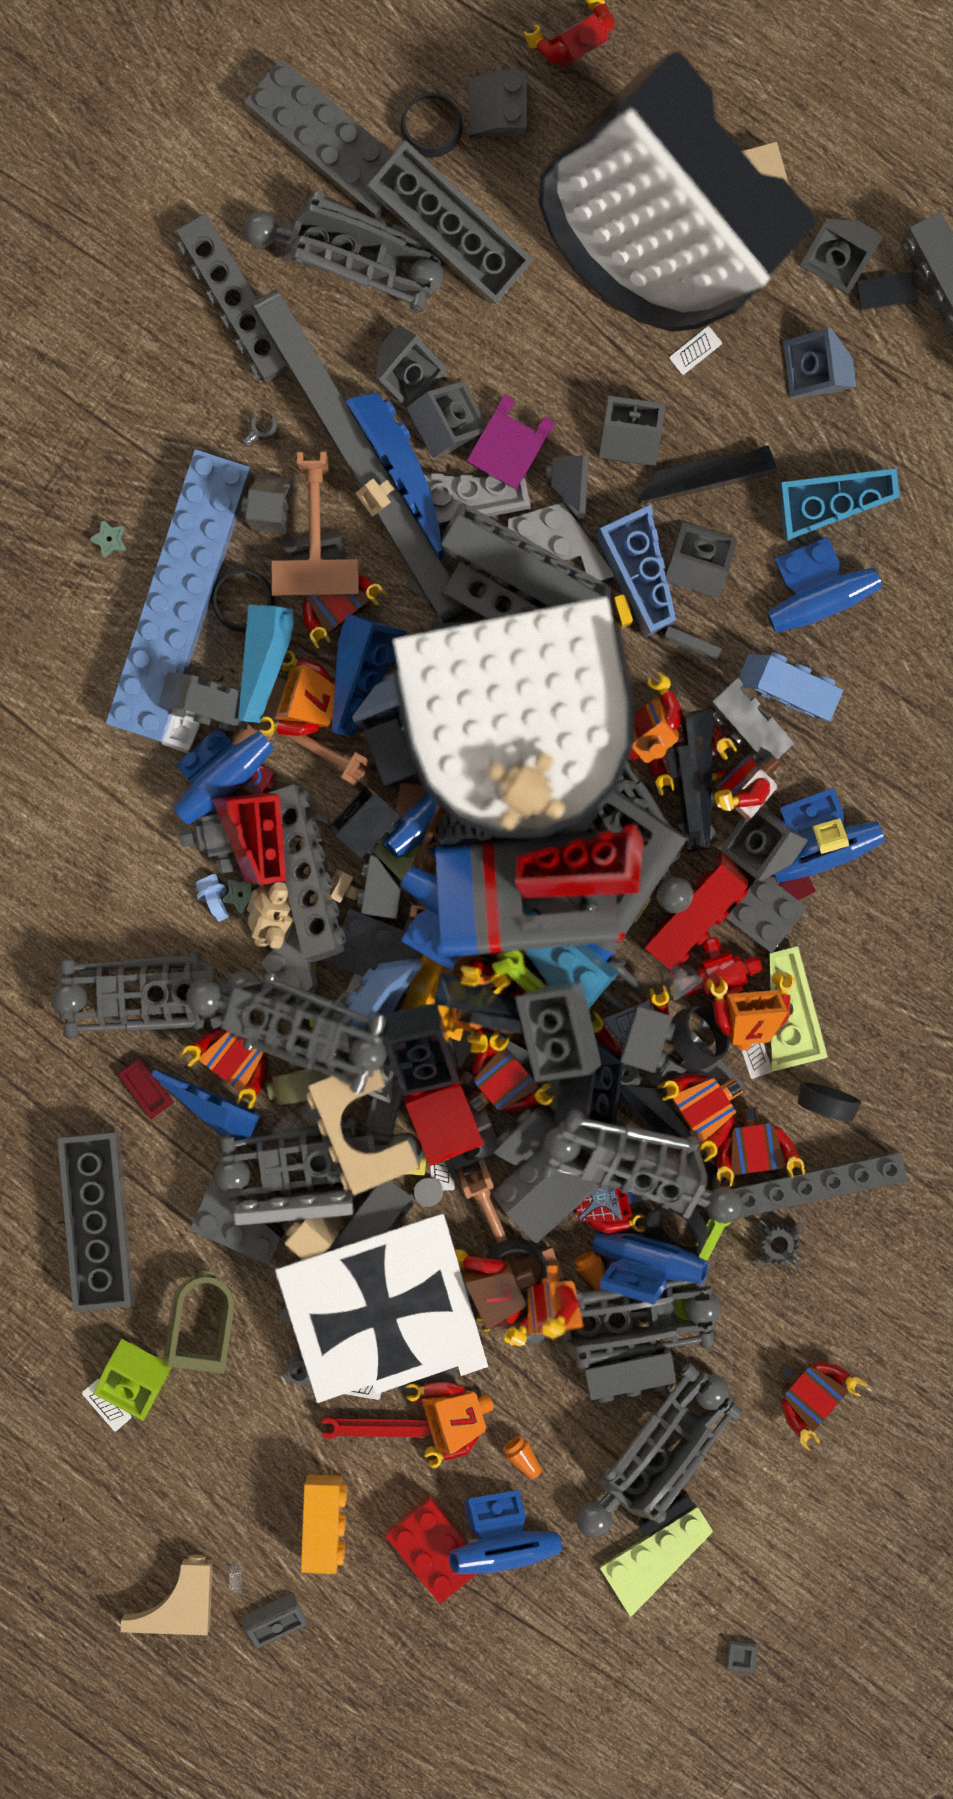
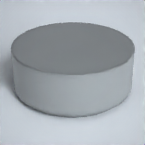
(428, 1191)

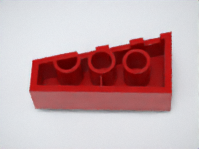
(584, 867)
(709, 905)

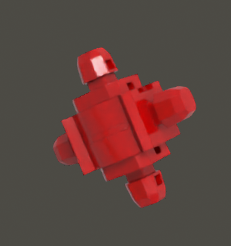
(726, 966)

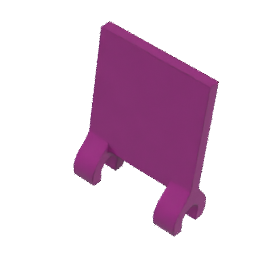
(508, 446)

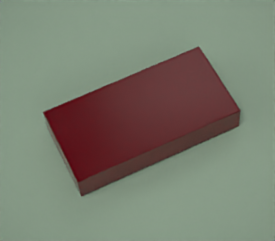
(145, 1088)

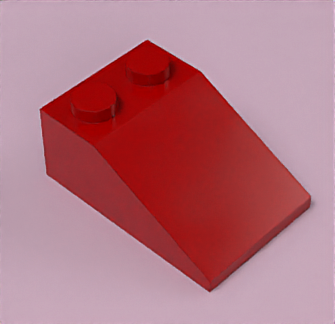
(443, 1122)

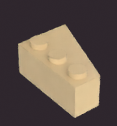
(314, 1235)

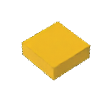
(622, 610)

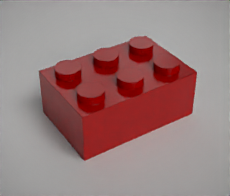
(424, 1542)

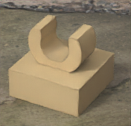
(375, 496)
(341, 886)

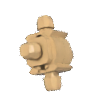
(526, 790)
(270, 915)

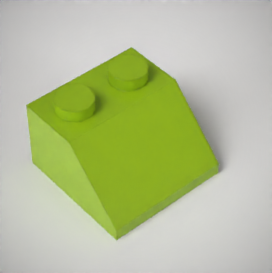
(132, 1379)

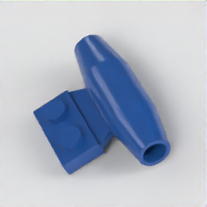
(818, 587)
(218, 770)
(818, 810)
(412, 828)
(425, 929)
(645, 1265)
(501, 1542)

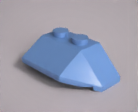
(381, 990)

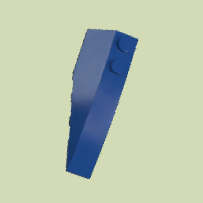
(399, 460)

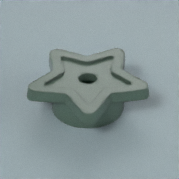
(116, 542)
(232, 896)

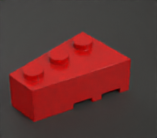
(255, 835)

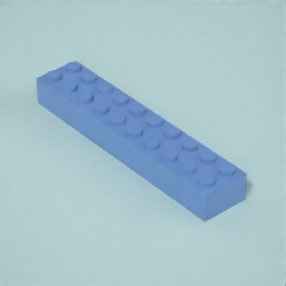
(179, 592)

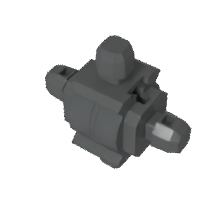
(211, 838)

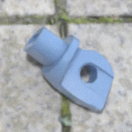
(211, 892)

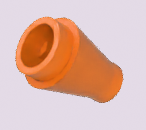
(591, 1268)
(522, 1457)

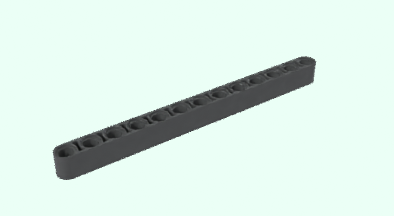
(355, 450)

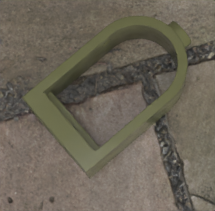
(293, 1086)
(198, 1361)

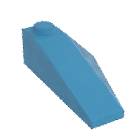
(265, 647)

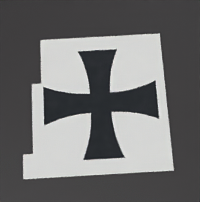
(382, 1311)

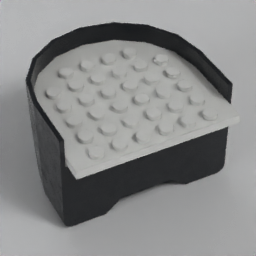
(667, 205)
(505, 697)

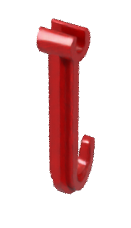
(377, 1427)

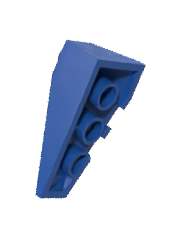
(362, 659)
(217, 1111)

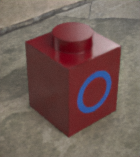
(260, 781)

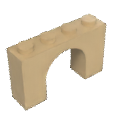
(360, 1168)

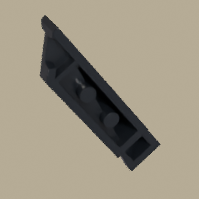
(708, 475)
(694, 776)
(478, 1004)
(663, 1120)

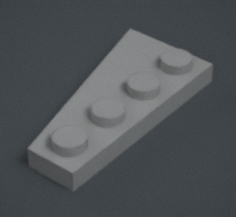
(482, 494)
(307, 1206)

